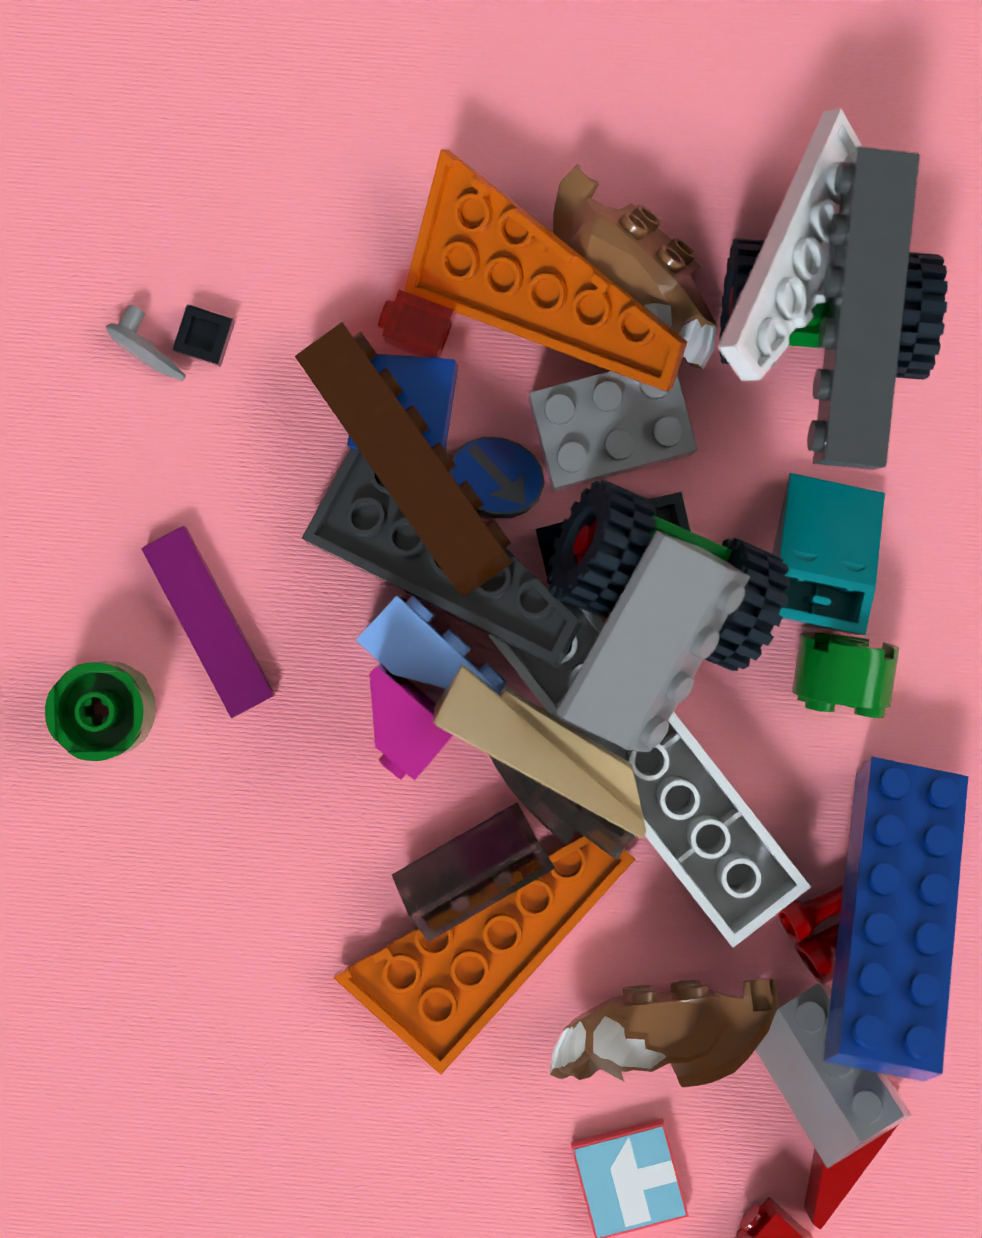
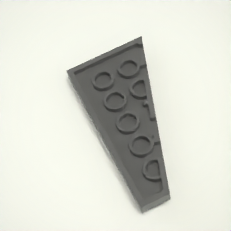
(369, 531)

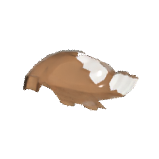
(638, 259)
(690, 1027)

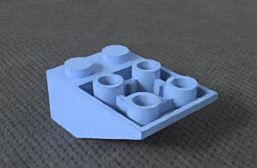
(417, 650)

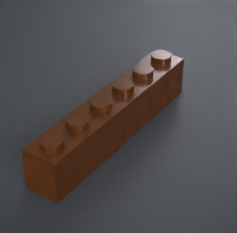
(404, 460)

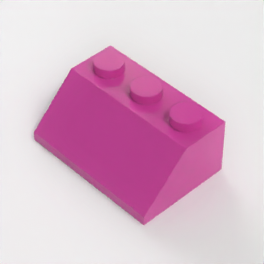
(403, 724)

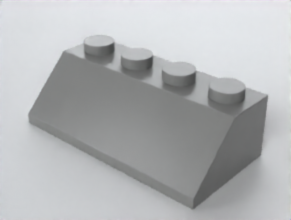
(653, 643)

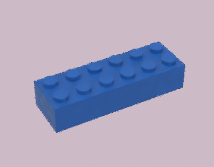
(897, 921)

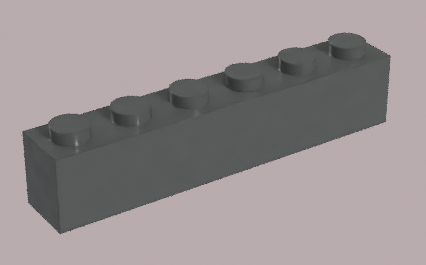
(864, 308)

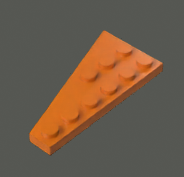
(516, 275)
(452, 986)

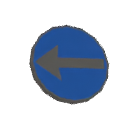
(501, 475)

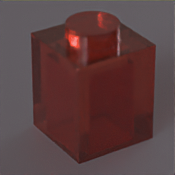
(416, 324)

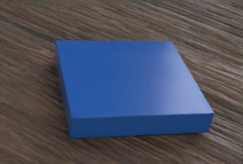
(426, 385)

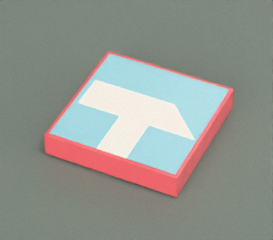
(629, 1179)

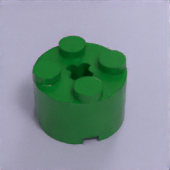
(845, 673)
(90, 735)

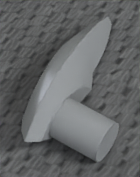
(142, 349)

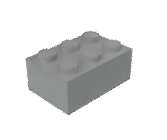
(608, 428)

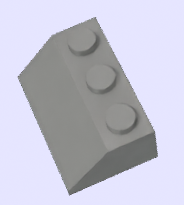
(833, 1102)

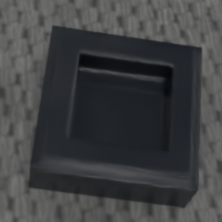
(203, 335)

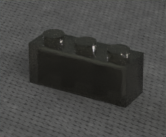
(472, 872)

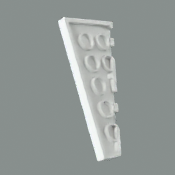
(794, 256)

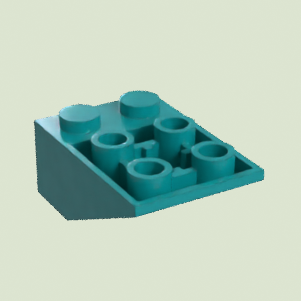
(832, 552)

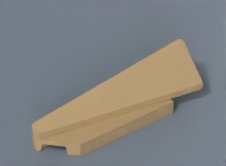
(541, 748)

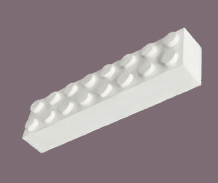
(686, 807)

